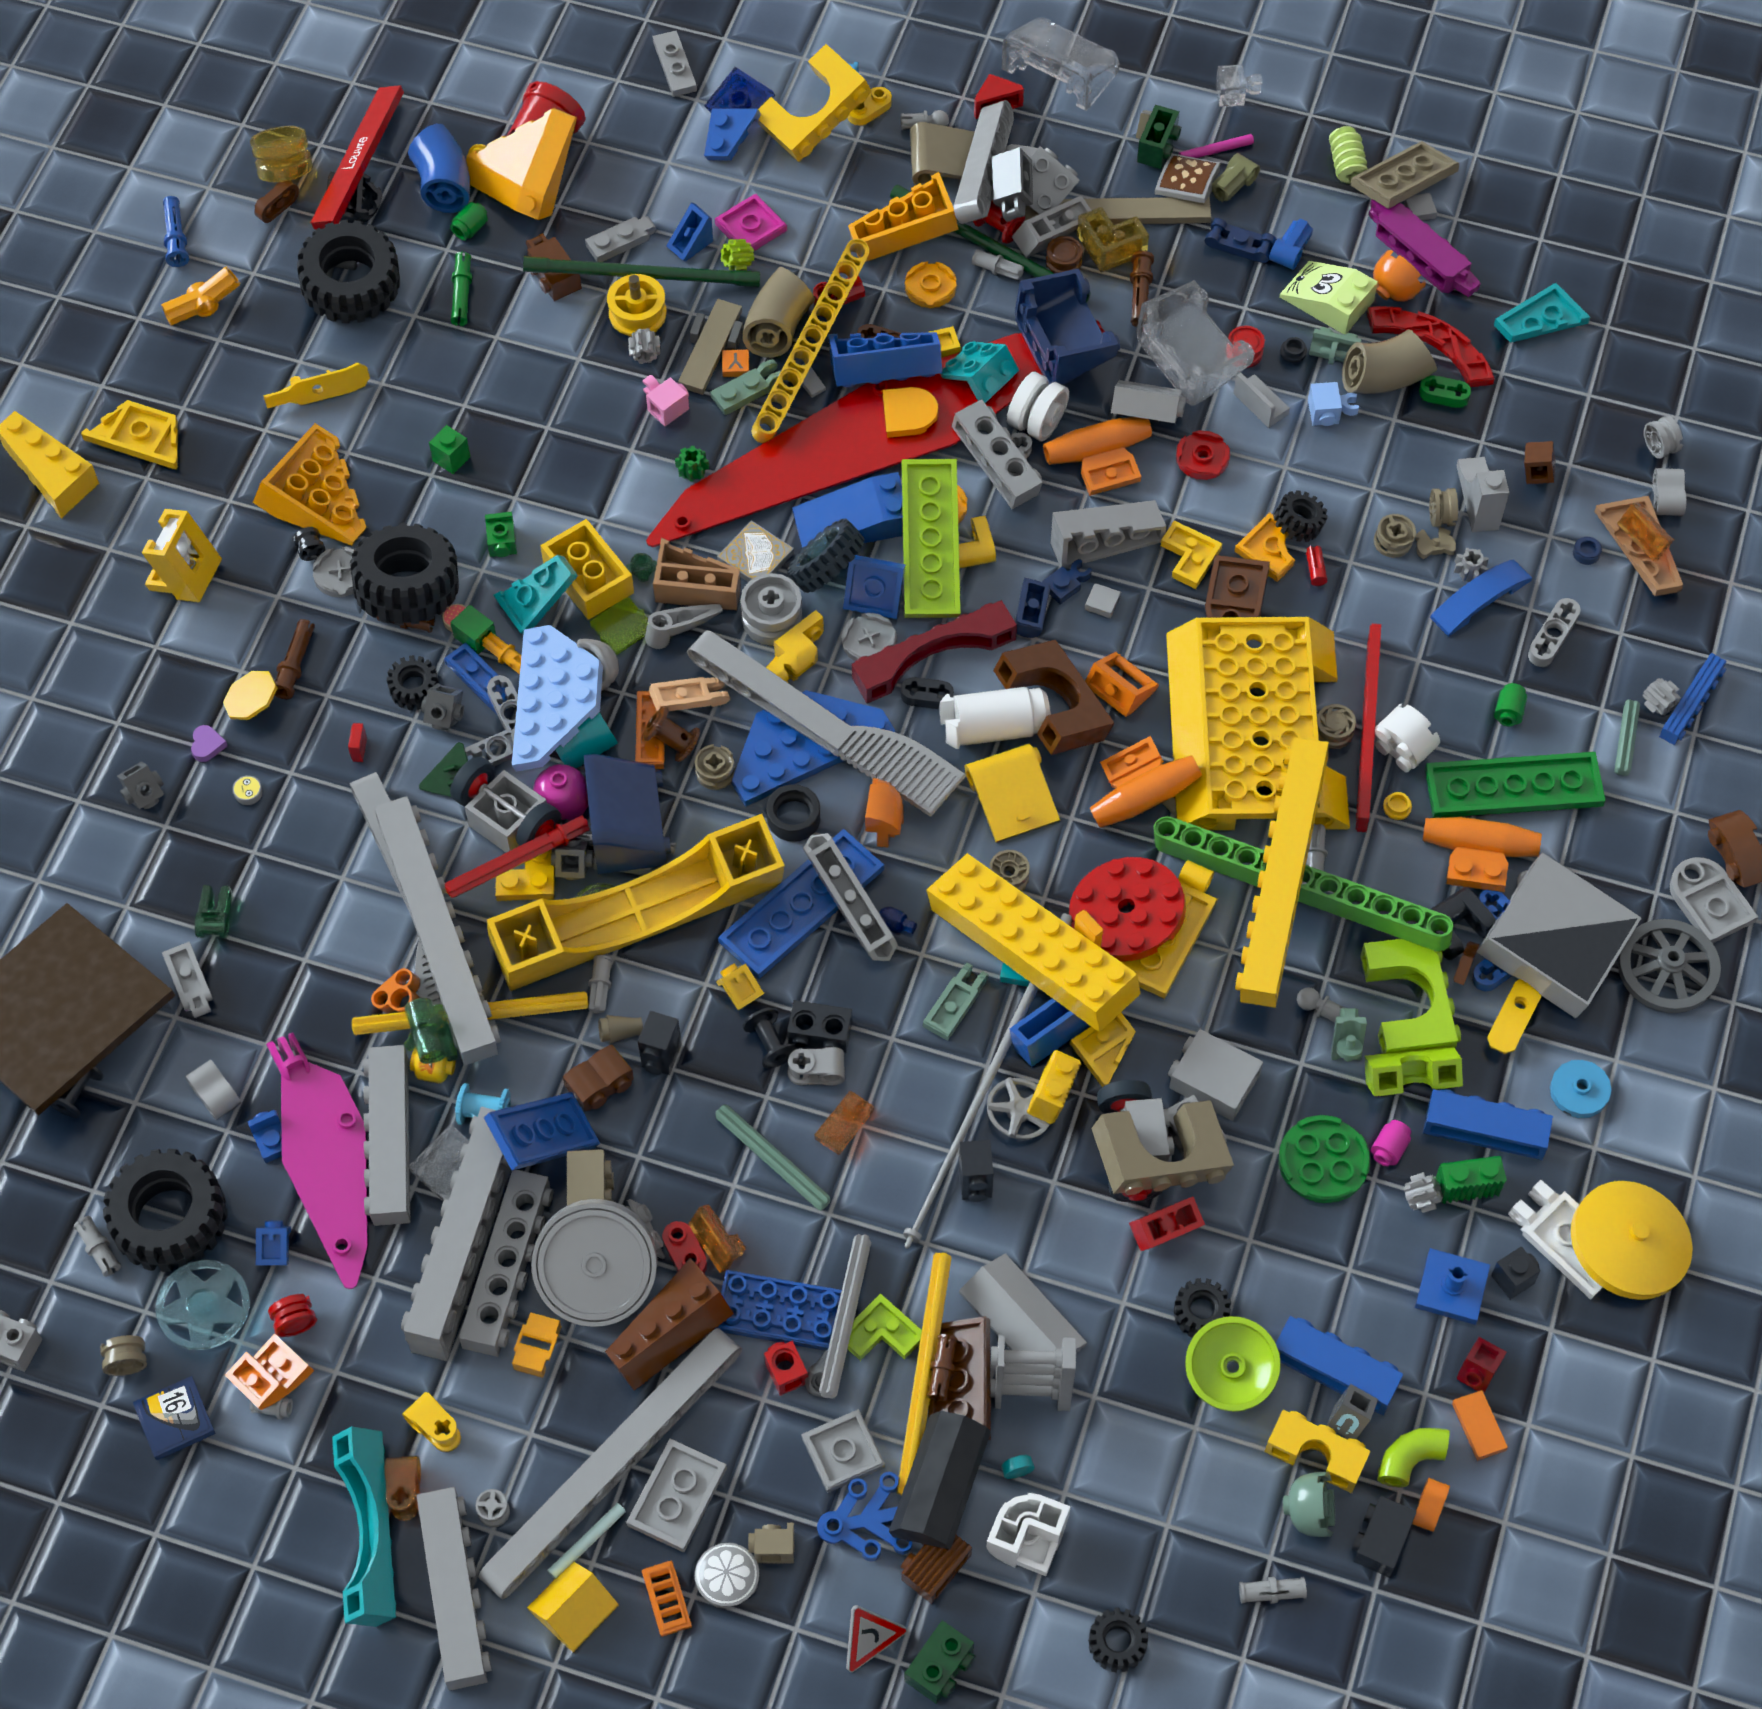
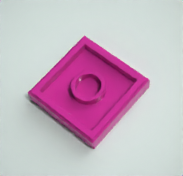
(751, 221)

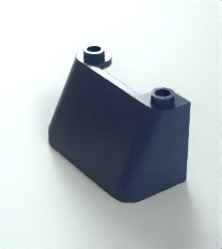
(1061, 327)
(625, 814)

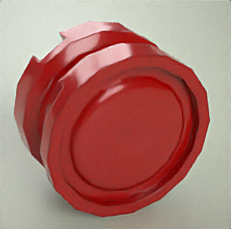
(1253, 337)
(292, 1315)

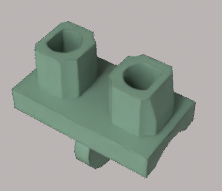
(1331, 345)
(1348, 1035)

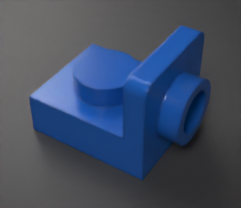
(268, 1134)
(272, 1243)

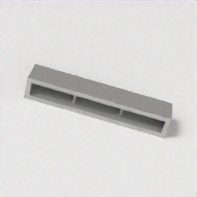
(388, 1135)
(452, 1588)

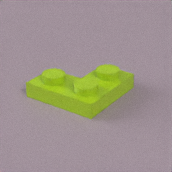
(886, 1323)

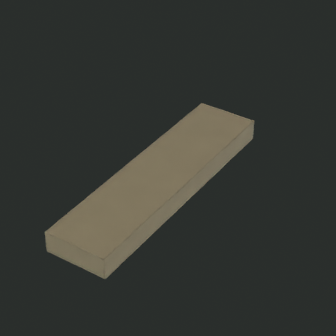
(710, 346)

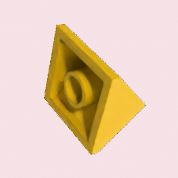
(573, 1606)

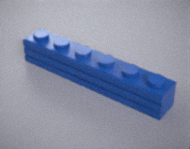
(1693, 698)

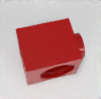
(785, 1379)

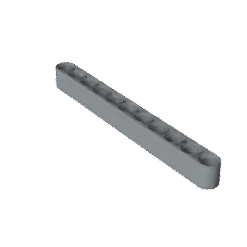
(609, 1464)

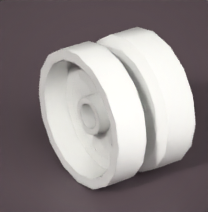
(1037, 406)

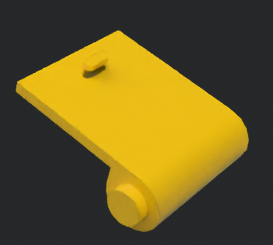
(1012, 791)

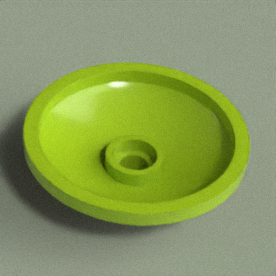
(1226, 1342)

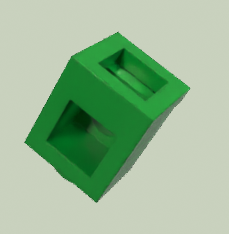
(500, 534)

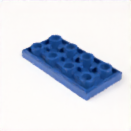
(779, 1310)

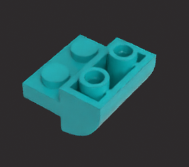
(592, 738)

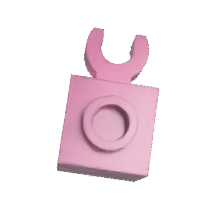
(665, 400)

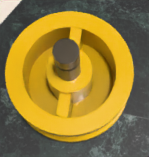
(636, 303)

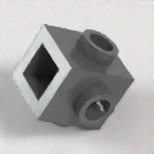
(442, 707)
(134, 779)
(570, 867)

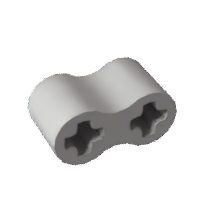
(1669, 491)
(213, 1089)

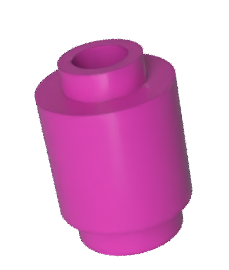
(1391, 1143)

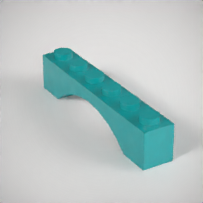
(361, 1464)

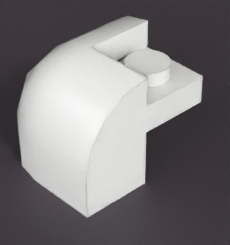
(1028, 1532)

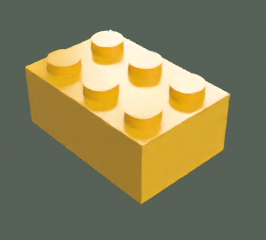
(600, 573)

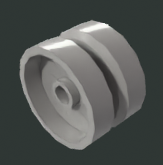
(770, 607)

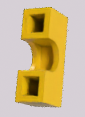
(1296, 1434)

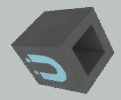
(1352, 1412)

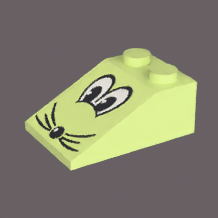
(1331, 294)

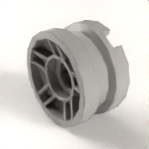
(1663, 437)

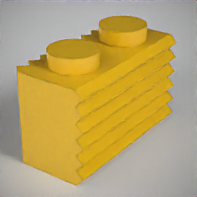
(1054, 1087)

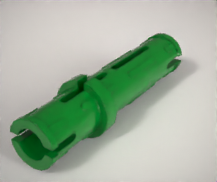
(461, 279)

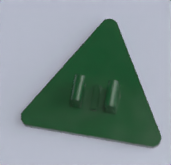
(443, 774)

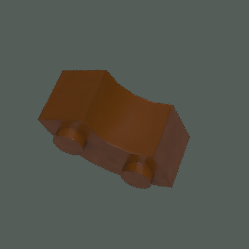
(1738, 845)

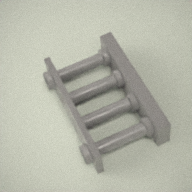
(1034, 1373)

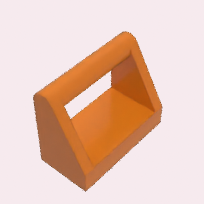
(1116, 689)

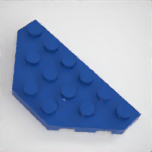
(783, 756)

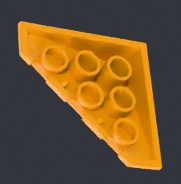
(526, 165)
(312, 488)

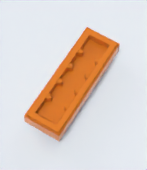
(653, 750)

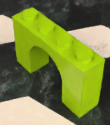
(1422, 966)

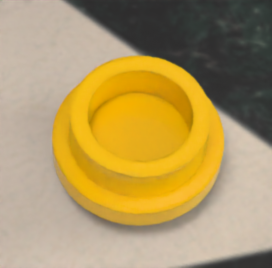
(1397, 806)

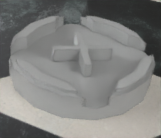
(333, 572)
(867, 635)

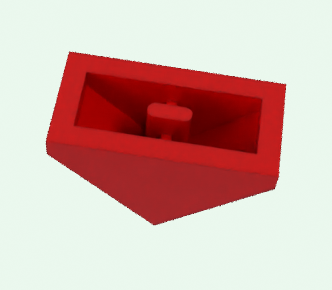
(996, 90)

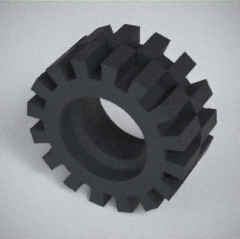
(1296, 526)
(409, 669)
(1200, 1291)
(1111, 1658)

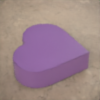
(206, 743)

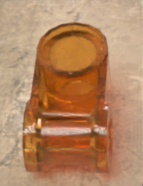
(402, 1482)

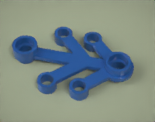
(870, 1519)

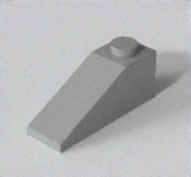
(1040, 230)

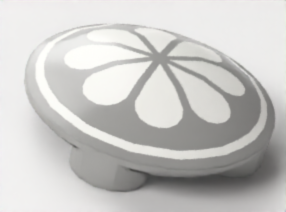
(727, 1575)

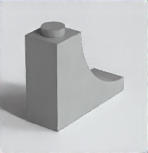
(1483, 493)

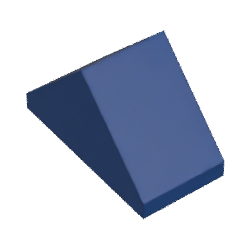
(692, 233)

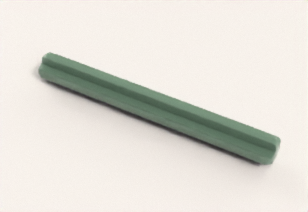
(773, 1157)

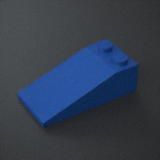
(869, 505)

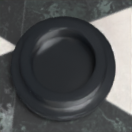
(1293, 350)

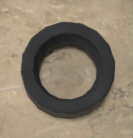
(787, 794)

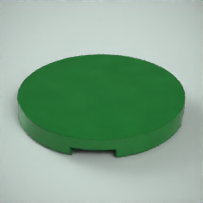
(1324, 1159)

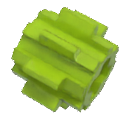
(737, 254)

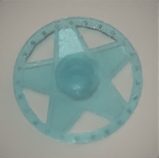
(202, 1304)

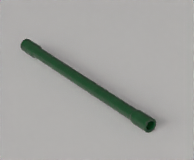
(989, 244)
(547, 265)

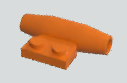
(1102, 452)
(1141, 781)
(1480, 849)

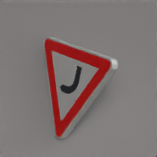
(869, 1636)

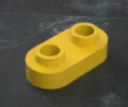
(876, 104)

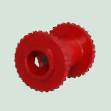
(997, 221)

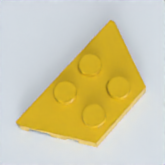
(139, 433)

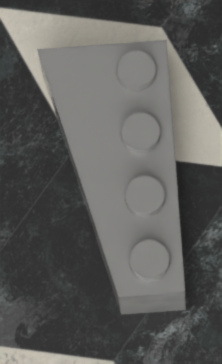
(1105, 531)

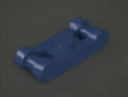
(1240, 241)

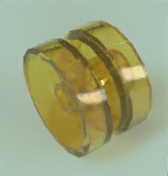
(281, 153)

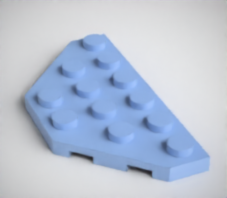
(555, 695)

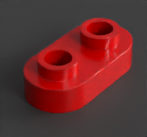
(683, 1248)

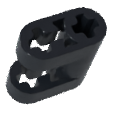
(1466, 906)

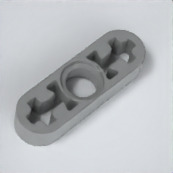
(1554, 643)

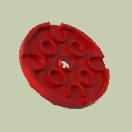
(1148, 887)

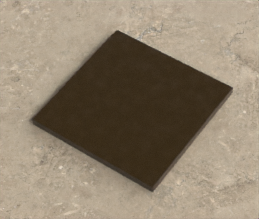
(68, 1005)

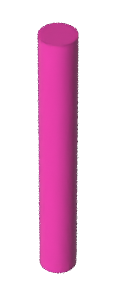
(1219, 146)

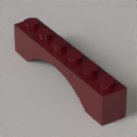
(982, 629)

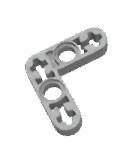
(505, 737)

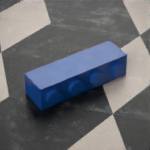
(1045, 1031)
(1488, 1124)
(1336, 1364)

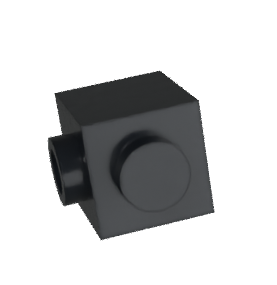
(1516, 1272)

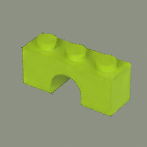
(1433, 1066)

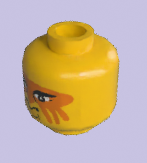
(432, 1072)

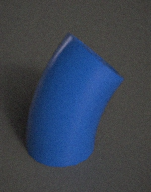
(441, 169)

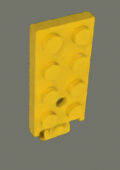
(1160, 970)

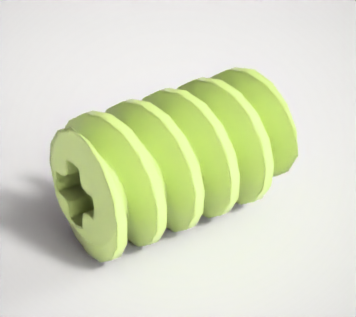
(1347, 153)

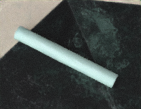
(586, 1540)

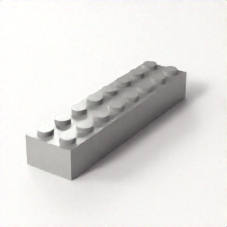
(457, 1244)

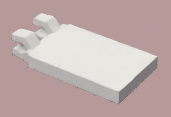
(1551, 1233)

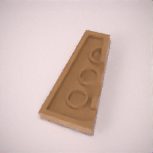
(1659, 575)

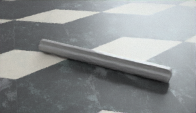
(845, 1316)

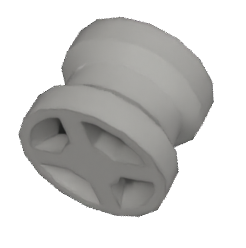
(492, 1500)

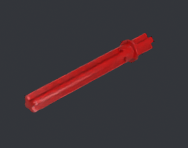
(560, 835)

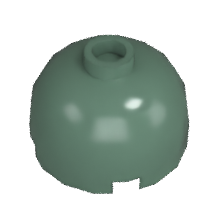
(1311, 1504)

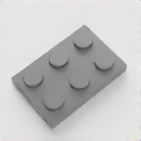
(676, 1495)

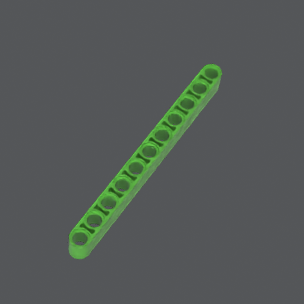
(1312, 892)

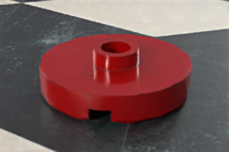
(1205, 445)

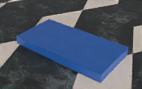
(541, 1130)

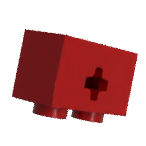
(1166, 1223)

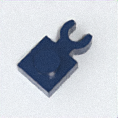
(1067, 583)

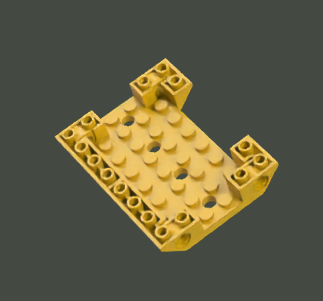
(1219, 717)

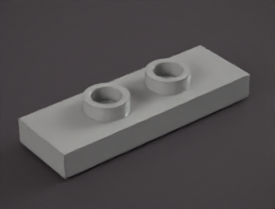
(674, 63)

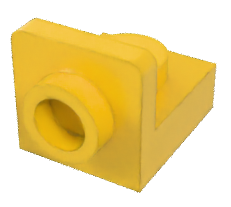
(740, 985)

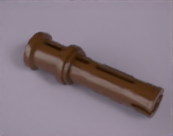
(1141, 278)
(289, 669)

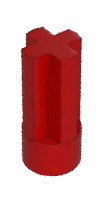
(1316, 566)

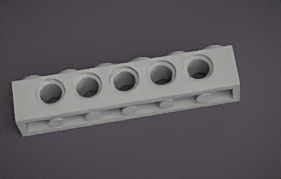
(521, 1189)

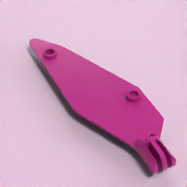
(324, 1155)

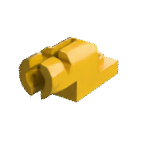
(796, 649)

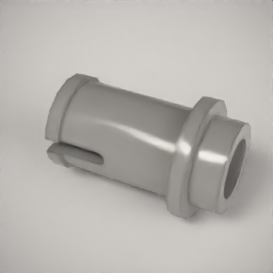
(279, 1409)

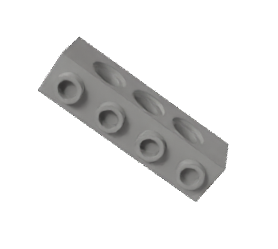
(1013, 489)

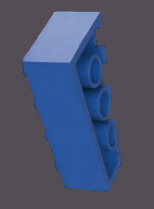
(884, 357)

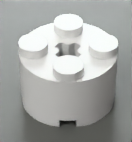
(1406, 737)

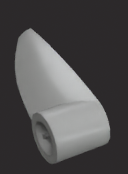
(675, 621)

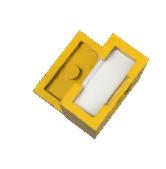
(181, 558)

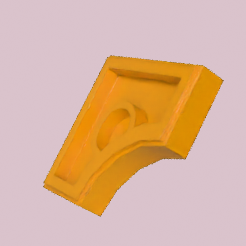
(1267, 544)

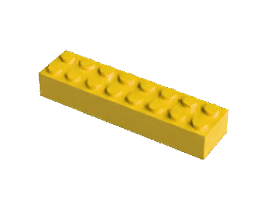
(1034, 942)

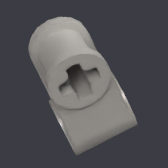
(820, 1066)

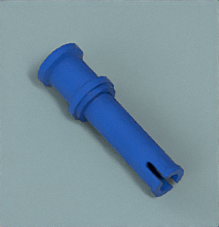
(174, 240)

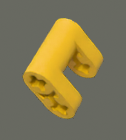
(981, 549)

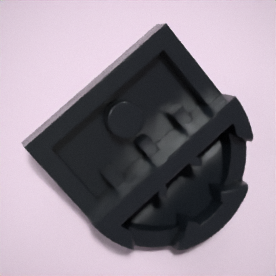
(363, 202)

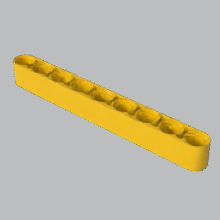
(807, 351)

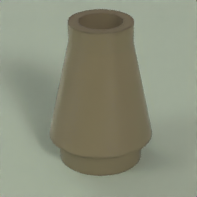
(618, 1028)

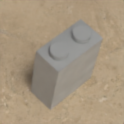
(1148, 401)
(1215, 1073)

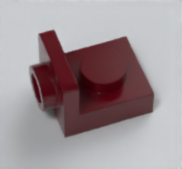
(1481, 1365)

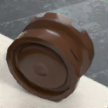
(1064, 254)

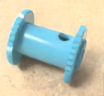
(469, 1103)

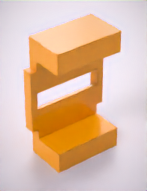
(531, 1358)

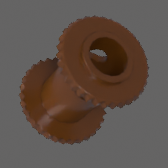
(671, 734)

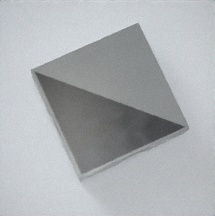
(1559, 935)

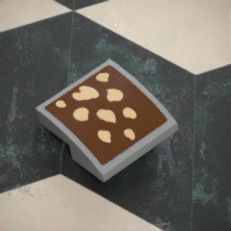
(1187, 178)

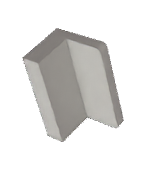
(1260, 399)

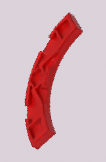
(1438, 334)

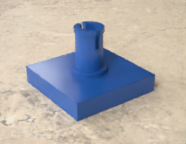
(874, 586)
(1452, 1286)

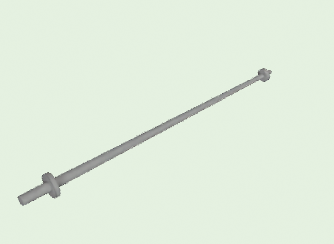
(912, 1234)

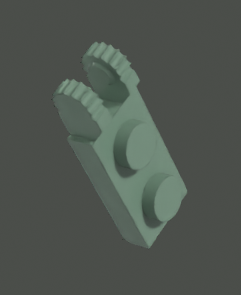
(745, 387)
(954, 1003)

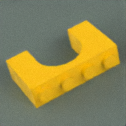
(802, 134)

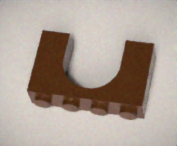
(1050, 667)

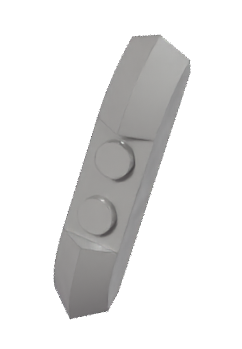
(850, 897)

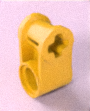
(430, 1420)

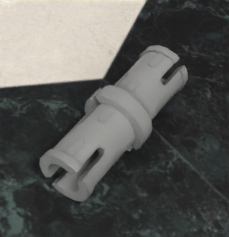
(97, 1246)
(1272, 1590)

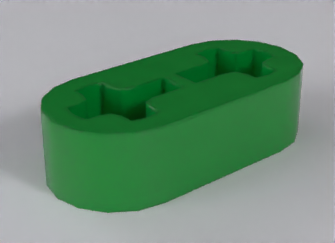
(1445, 391)

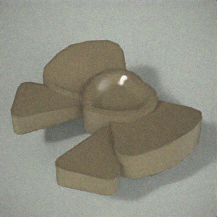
(1442, 544)

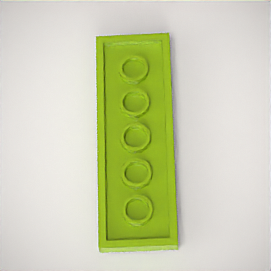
(930, 538)

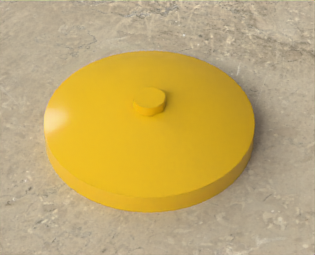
(1631, 1240)

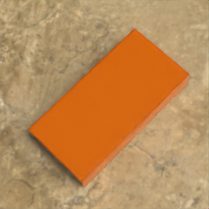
(1479, 1425)

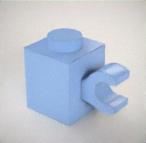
(1327, 403)

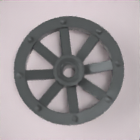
(1670, 969)

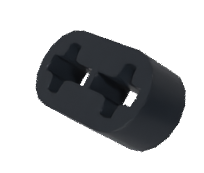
(926, 693)

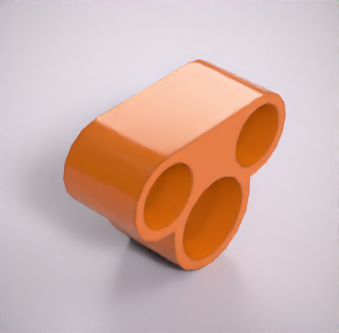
(395, 990)
(1431, 1504)

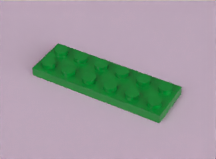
(1514, 784)

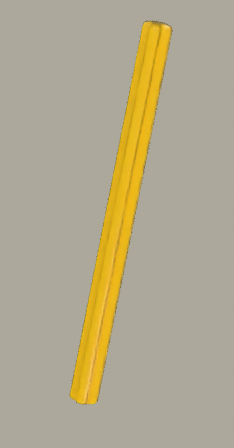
(498, 1009)
(927, 1351)

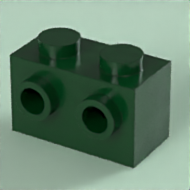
(1158, 137)
(940, 1662)

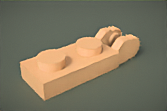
(688, 693)

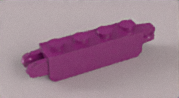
(1423, 249)

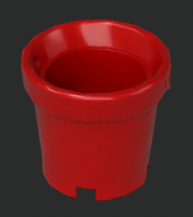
(543, 97)

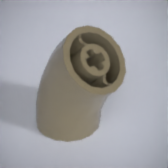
(776, 314)
(1387, 364)

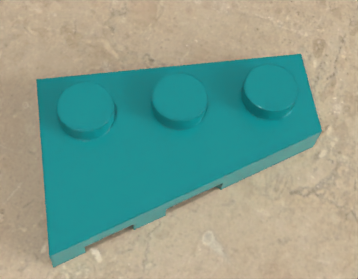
(1541, 314)
(535, 595)

